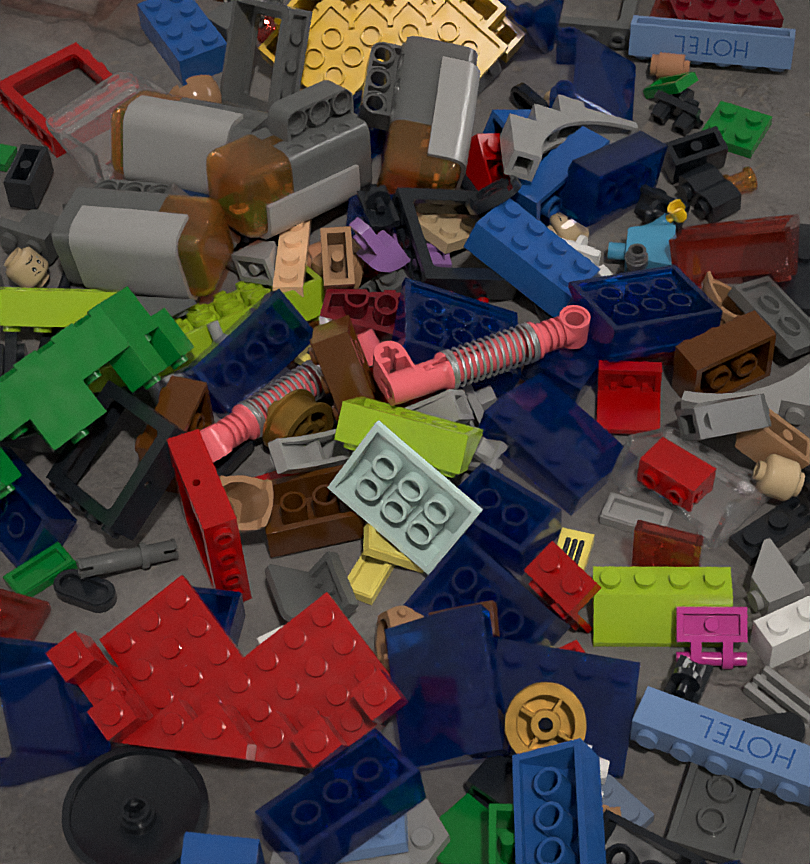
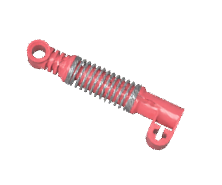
(452, 368)
(249, 415)

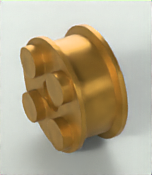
(296, 416)
(540, 702)

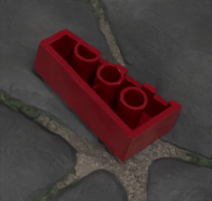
(365, 310)

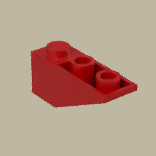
(485, 160)

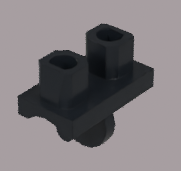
(679, 106)
(654, 204)
(379, 209)
(689, 680)

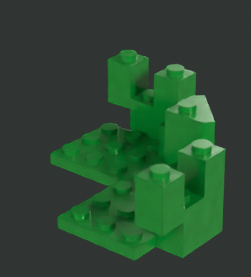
(53, 382)

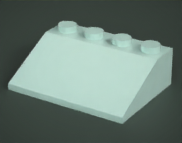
(404, 497)

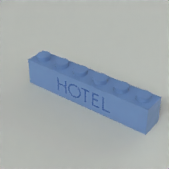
(713, 42)
(723, 745)

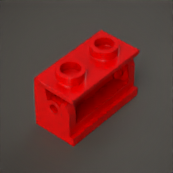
(676, 474)

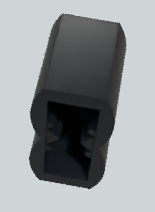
(709, 193)

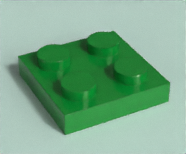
(739, 127)

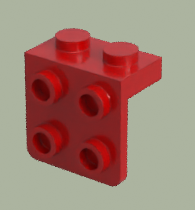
(629, 396)
(562, 584)

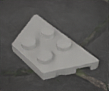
(425, 839)

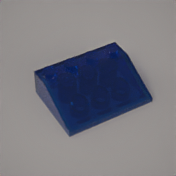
(644, 311)
(439, 319)
(553, 441)
(473, 576)
(600, 683)
(451, 687)

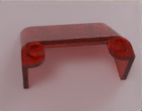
(738, 248)

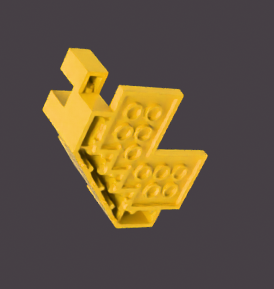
(347, 30)

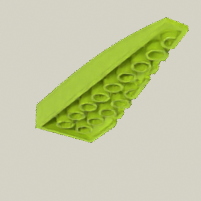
(227, 310)

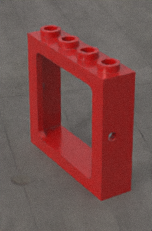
(39, 74)
(208, 514)

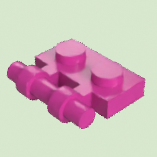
(713, 624)

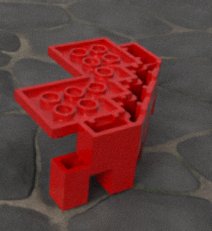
(195, 692)

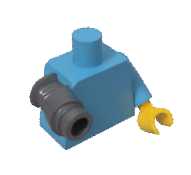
(649, 244)

